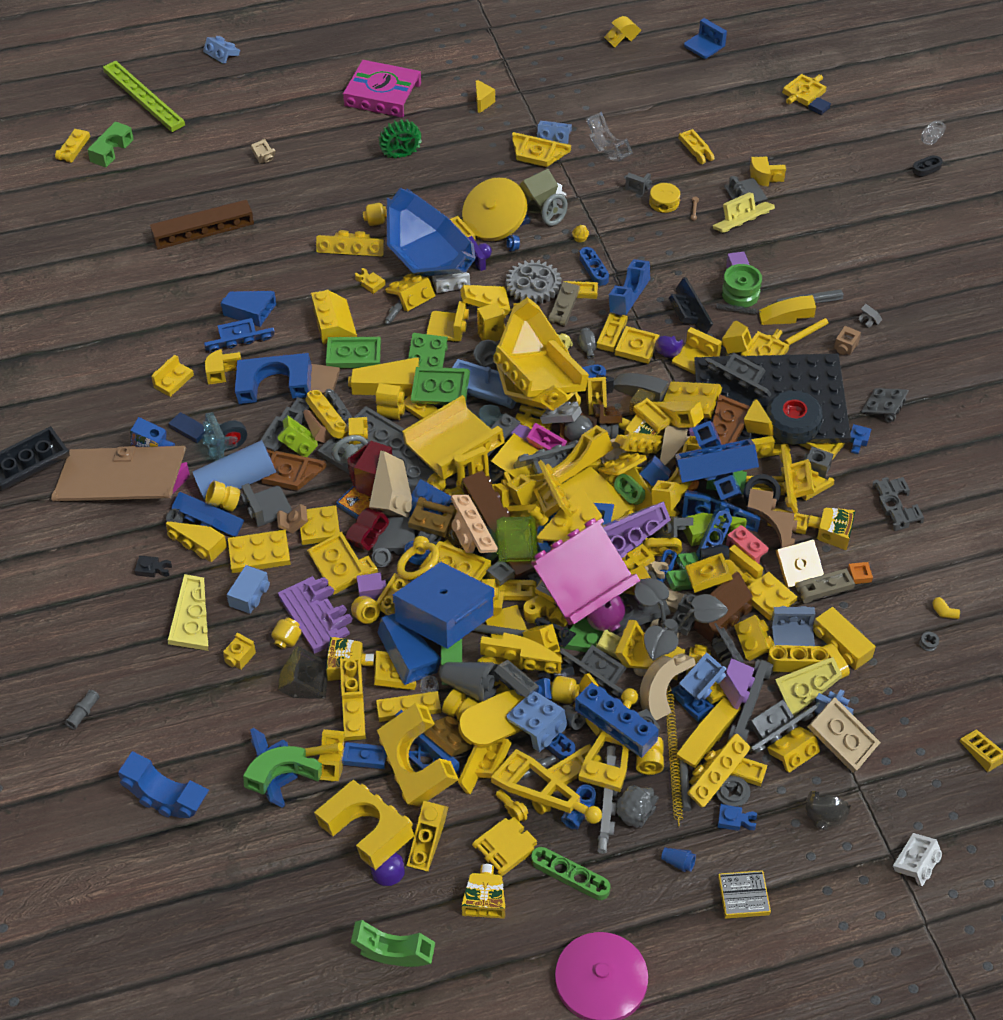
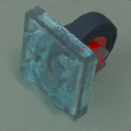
(222, 436)

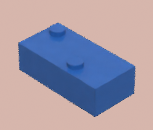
(716, 460)

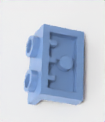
(554, 131)

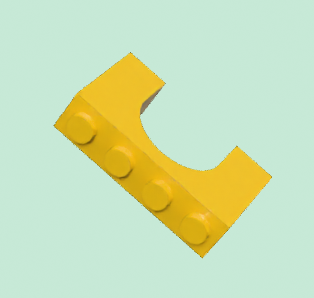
(397, 739)
(357, 801)

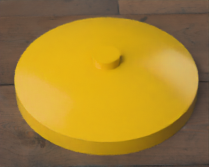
(495, 209)

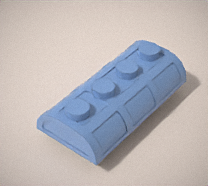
(485, 384)

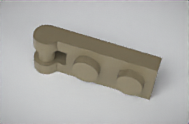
(564, 303)
(825, 585)

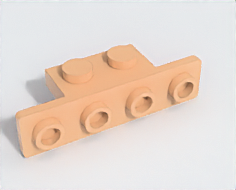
(470, 526)

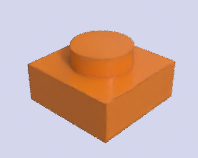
(860, 572)

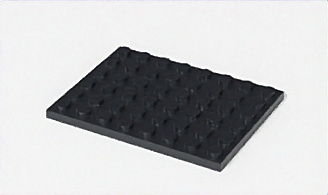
(809, 373)

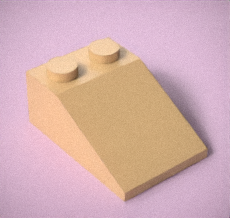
(391, 487)

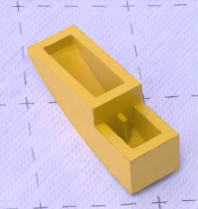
(788, 310)

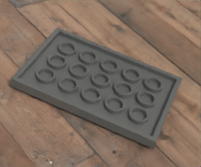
(389, 434)

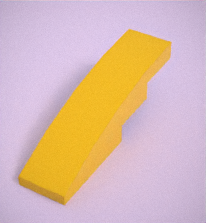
(708, 732)

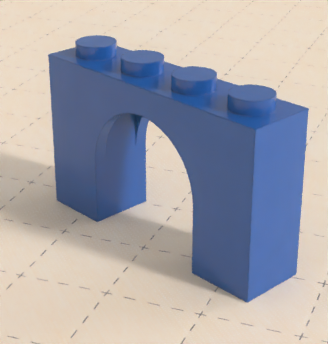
(253, 371)
(726, 483)

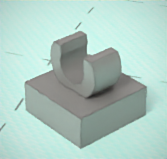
(871, 314)

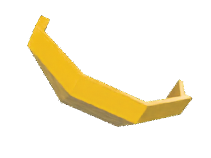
(524, 333)

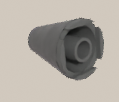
(471, 678)

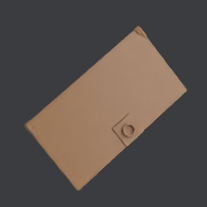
(119, 473)

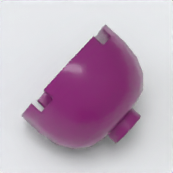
(608, 615)

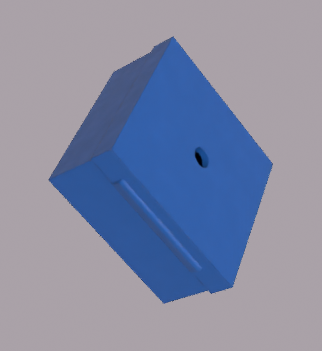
(444, 604)

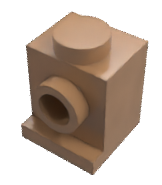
(844, 344)

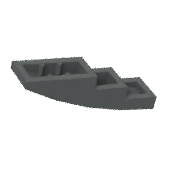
(296, 411)

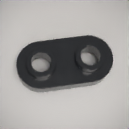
(927, 165)

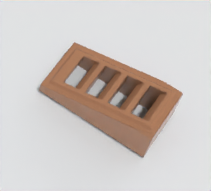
(316, 427)

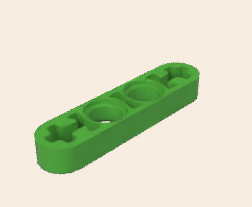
(572, 870)

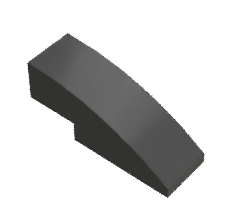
(631, 382)

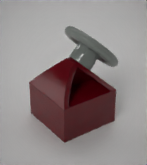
(361, 461)

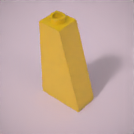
(399, 373)

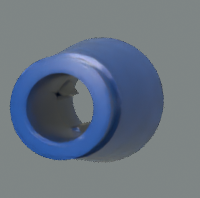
(679, 858)

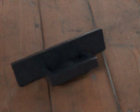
(689, 307)

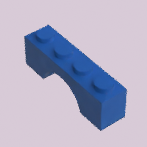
(623, 298)

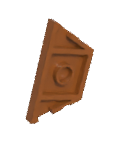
(292, 470)

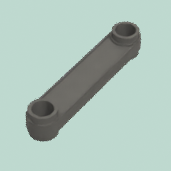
(761, 671)

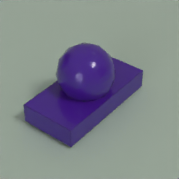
(482, 252)

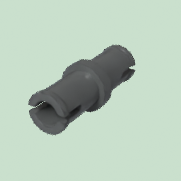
(82, 709)

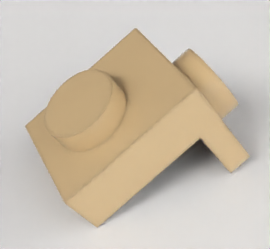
(263, 151)

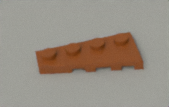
(729, 419)

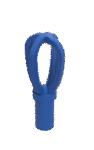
(672, 563)

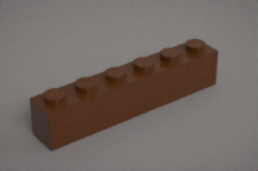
(201, 224)
(490, 509)

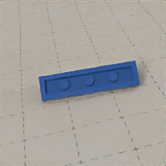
(430, 749)

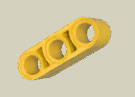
(788, 653)

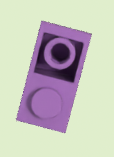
(737, 681)

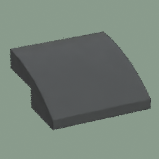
(396, 535)

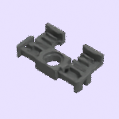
(890, 492)

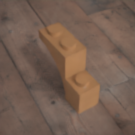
(763, 505)

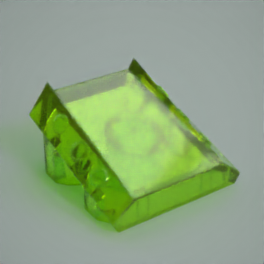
(516, 538)

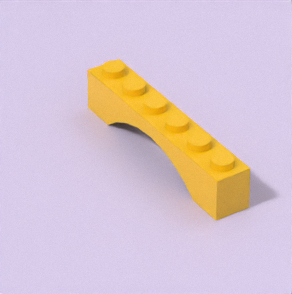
(590, 447)
(673, 489)

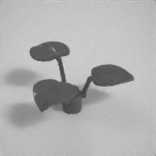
(664, 640)

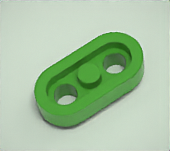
(632, 492)

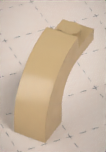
(656, 681)

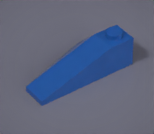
(699, 502)

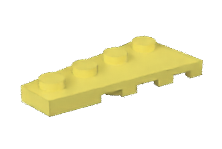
(189, 620)

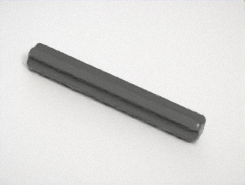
(821, 296)

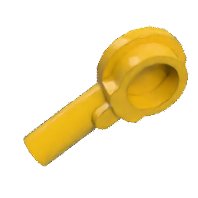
(515, 808)

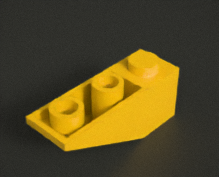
(683, 413)
(201, 539)
(427, 835)

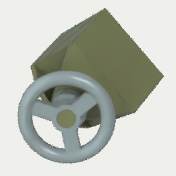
(542, 197)

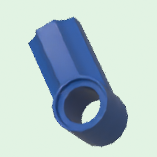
(575, 818)

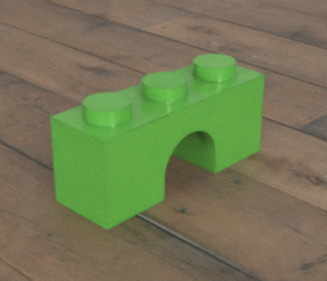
(102, 150)

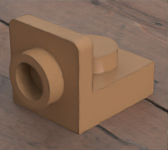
(294, 520)

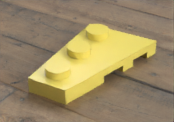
(805, 684)

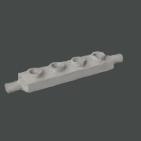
(609, 807)

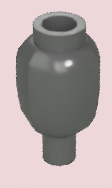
(587, 342)

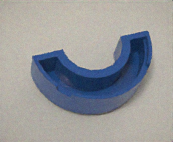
(158, 791)

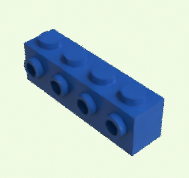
(616, 719)

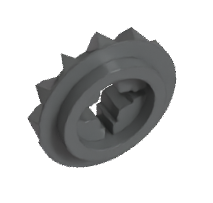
(742, 794)

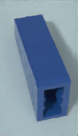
(407, 650)

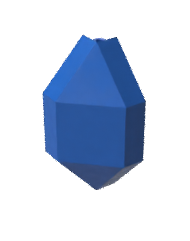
(426, 237)

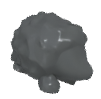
(636, 805)

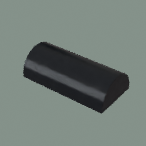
(30, 457)

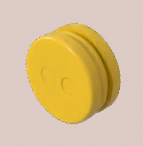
(664, 197)

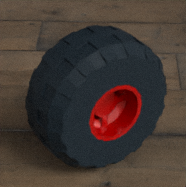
(794, 416)

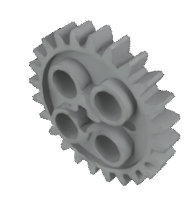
(533, 281)

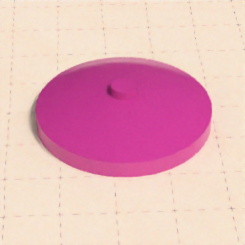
(601, 977)

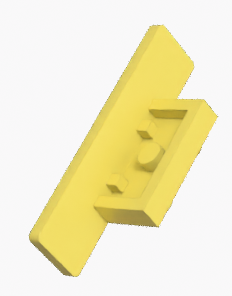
(741, 210)

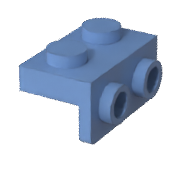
(220, 49)
(703, 676)

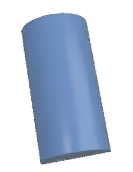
(237, 468)

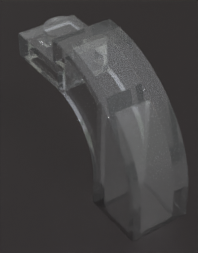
(604, 140)

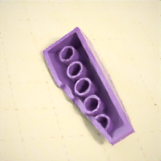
(634, 528)

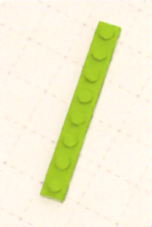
(144, 96)

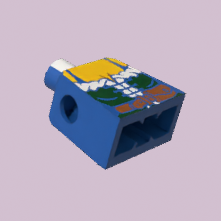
(148, 435)

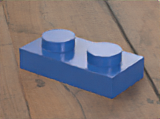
(364, 755)

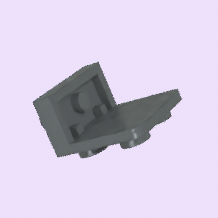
(264, 504)

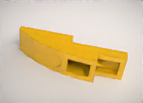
(530, 653)
(352, 699)

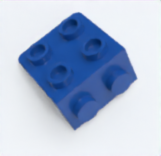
(708, 40)

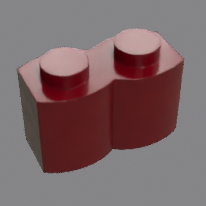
(367, 529)

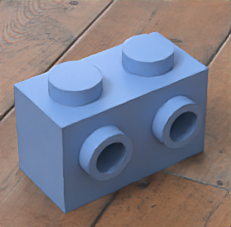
(248, 589)

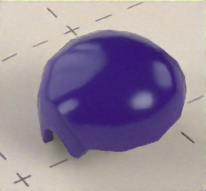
(668, 346)
(390, 871)

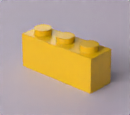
(845, 637)

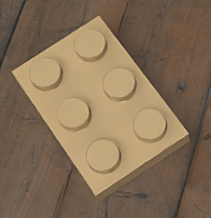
(844, 734)

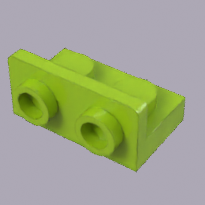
(297, 437)

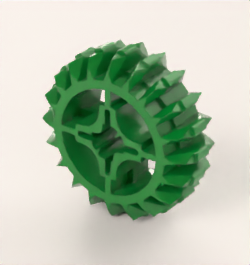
(400, 139)

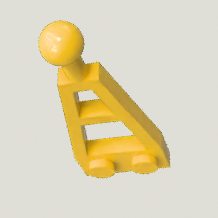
(518, 764)
(601, 773)

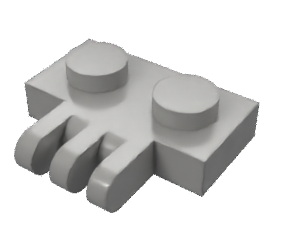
(565, 413)

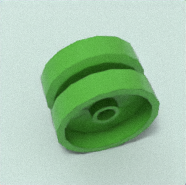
(741, 285)

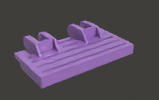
(315, 617)

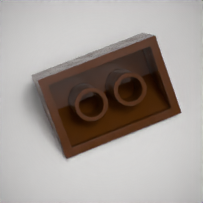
(736, 598)

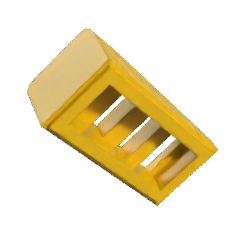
(992, 749)

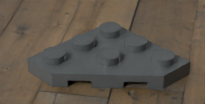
(638, 612)

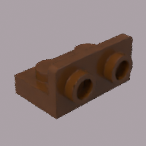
(606, 414)

